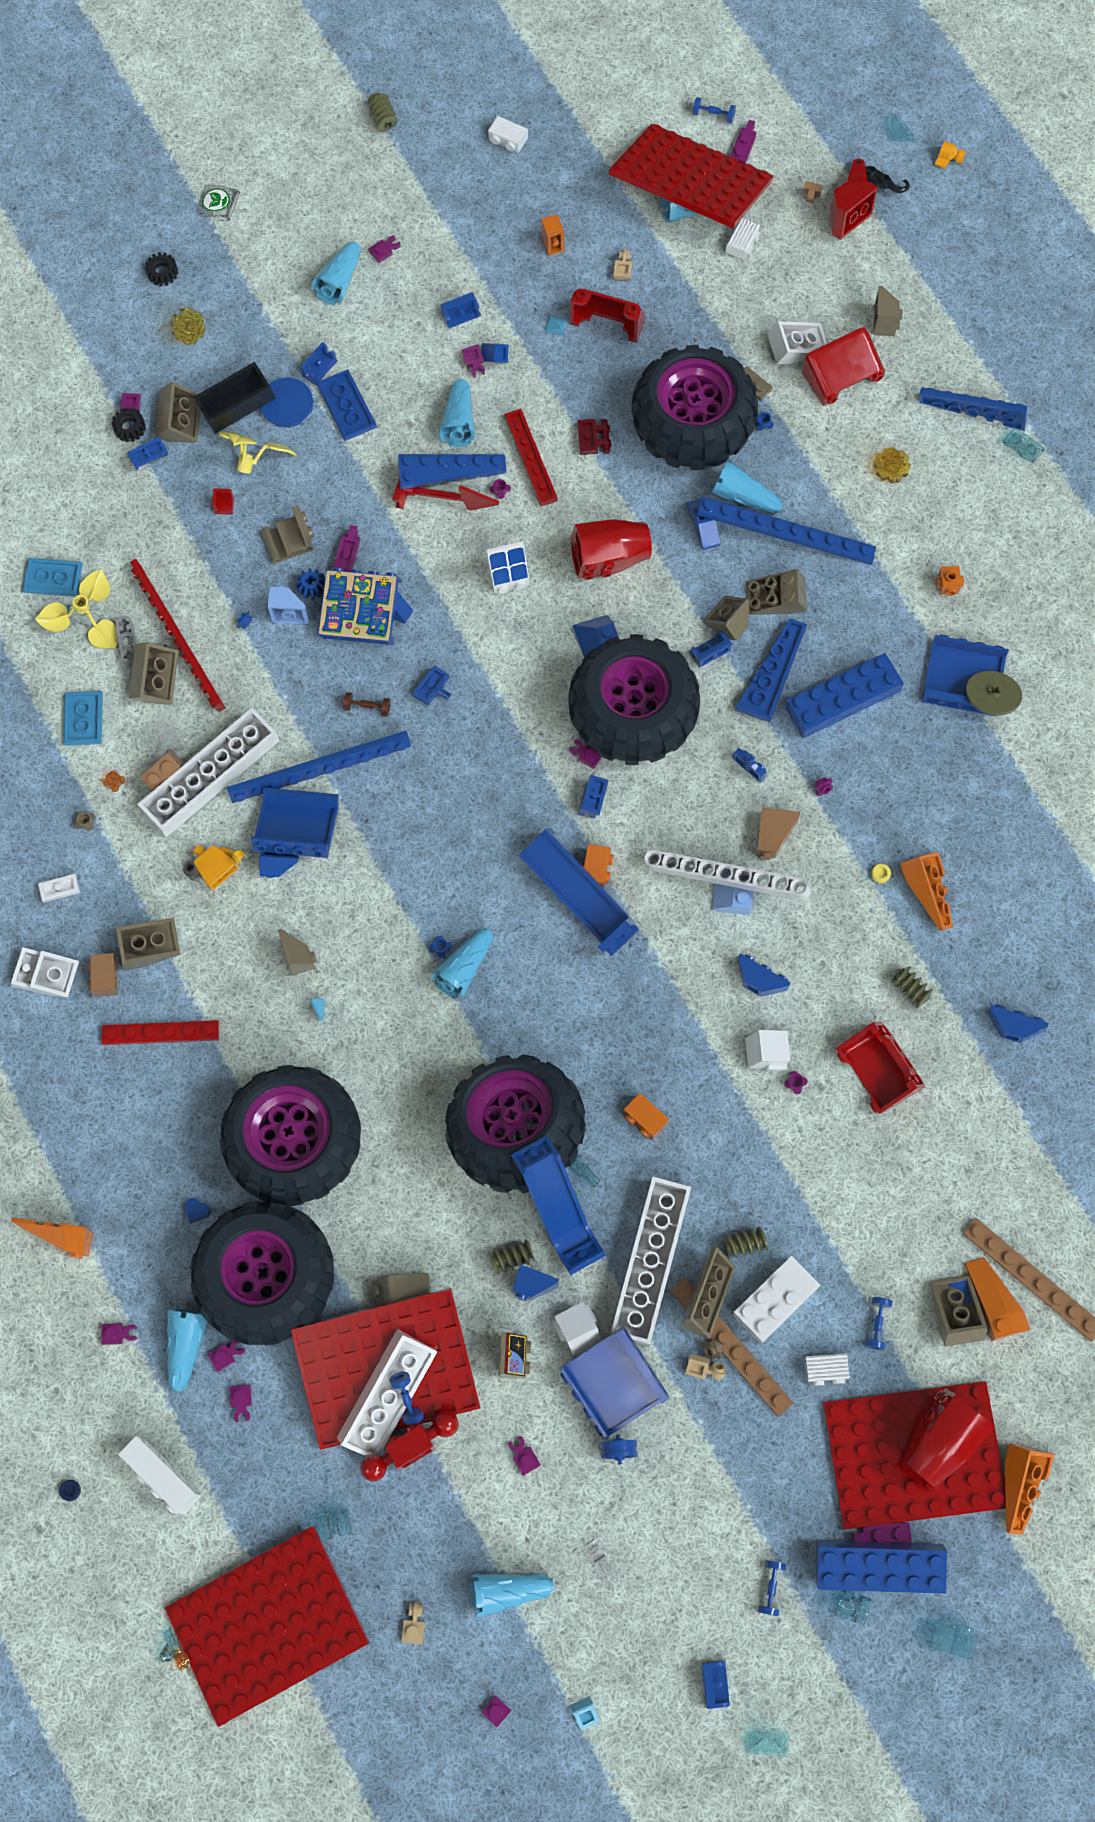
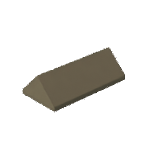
(708, 1294)

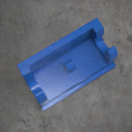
(460, 310)
(318, 364)
(147, 452)
(711, 649)
(593, 796)
(715, 1684)

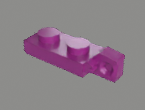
(744, 142)
(348, 550)
(885, 1533)

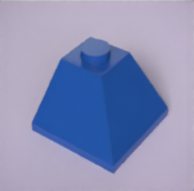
(594, 633)
(276, 864)
(533, 1283)

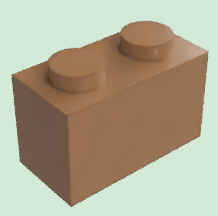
(161, 769)
(103, 975)

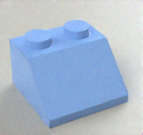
(286, 606)
(732, 899)

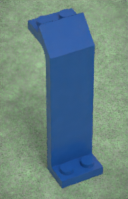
(579, 891)
(557, 1205)

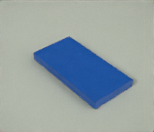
(346, 405)

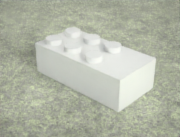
(776, 1300)
(160, 1476)

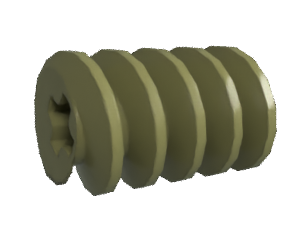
(382, 111)
(912, 986)
(745, 1242)
(512, 1256)

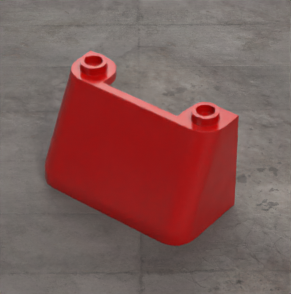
(588, 303)
(842, 365)
(881, 1066)

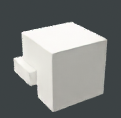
(768, 1050)
(577, 1328)

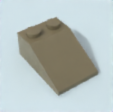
(147, 943)
(957, 1321)

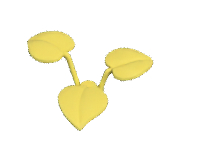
(245, 459)
(96, 587)

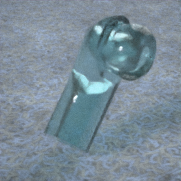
(170, 1648)

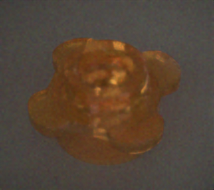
(113, 775)
(181, 1660)

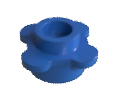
(767, 418)
(244, 620)
(440, 941)

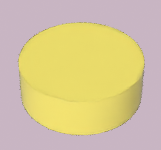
(881, 873)

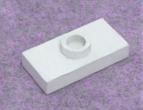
(59, 888)

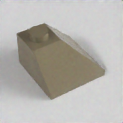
(730, 617)
(297, 954)

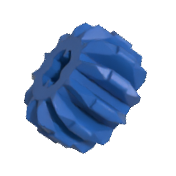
(303, 583)

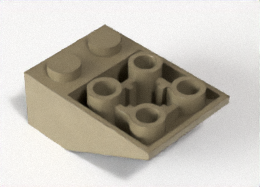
(777, 594)

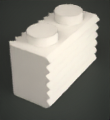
(508, 134)
(743, 238)
(827, 1368)

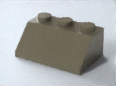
(177, 414)
(153, 673)

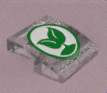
(217, 202)

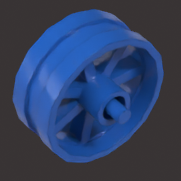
(618, 1449)

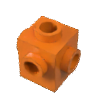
(949, 580)

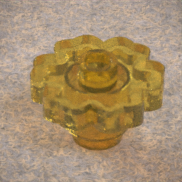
(188, 326)
(892, 465)

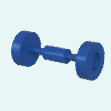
(715, 110)
(881, 1302)
(400, 1381)
(772, 1587)

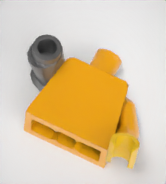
(213, 864)

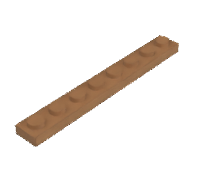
(1031, 1278)
(740, 1357)

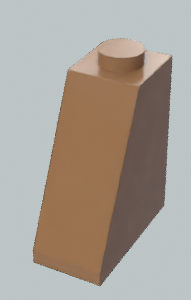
(774, 830)

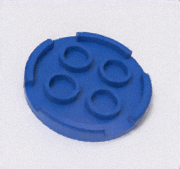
(291, 404)

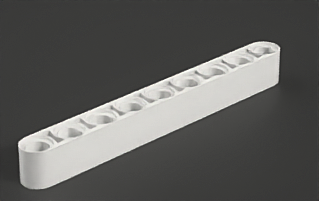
(733, 880)

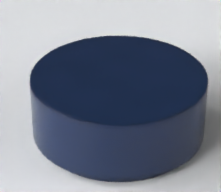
(70, 1490)

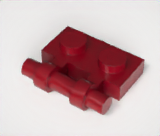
(588, 436)

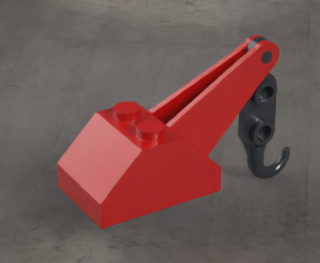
(856, 198)

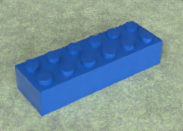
(844, 695)
(881, 1566)

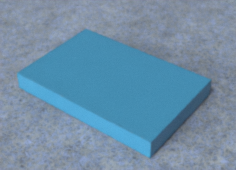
(52, 577)
(83, 718)

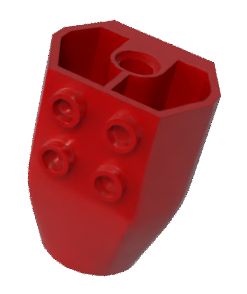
(609, 547)
(945, 1438)

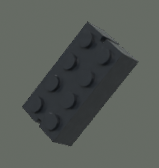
(234, 397)

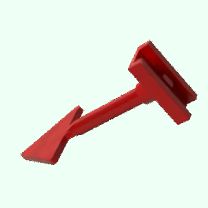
(472, 499)

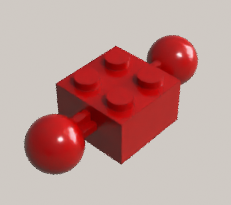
(410, 1446)

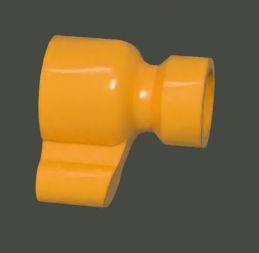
(949, 152)

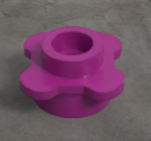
(499, 483)
(823, 786)
(794, 1076)

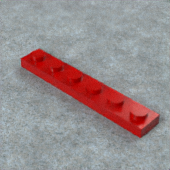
(531, 457)
(160, 1032)

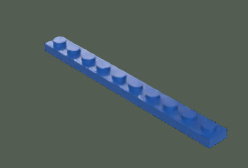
(786, 530)
(319, 766)

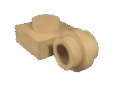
(623, 266)
(699, 1367)
(413, 1630)

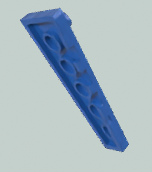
(1011, 414)
(436, 468)
(768, 683)

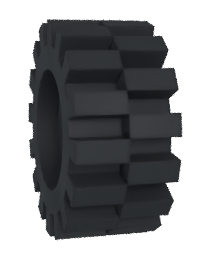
(161, 260)
(132, 433)

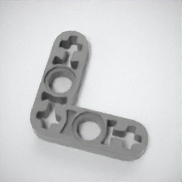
(125, 650)

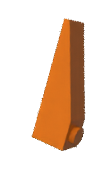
(924, 879)
(69, 1238)
(999, 1307)
(1023, 1474)

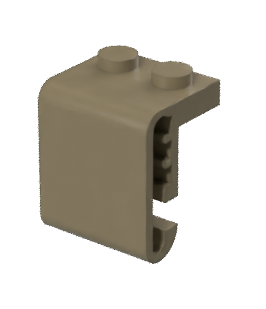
(289, 538)
(400, 1287)

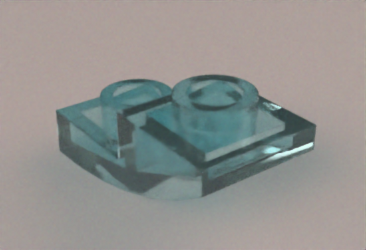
(1023, 444)

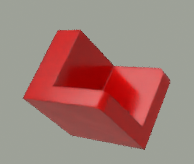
(223, 501)

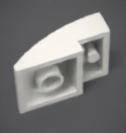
(44, 973)

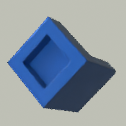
(495, 352)

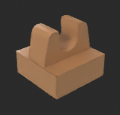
(812, 190)

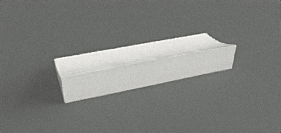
(381, 1405)

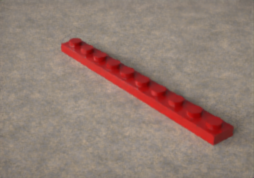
(179, 641)

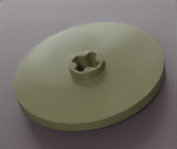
(994, 693)

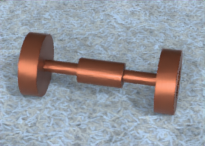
(348, 701)

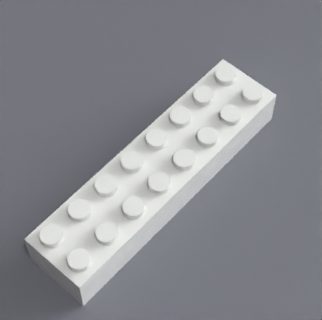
(208, 772)
(651, 1259)

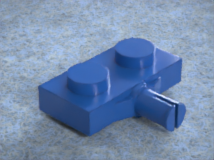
(432, 686)
(747, 762)

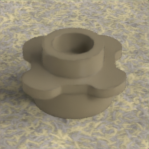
(81, 816)
(712, 1349)

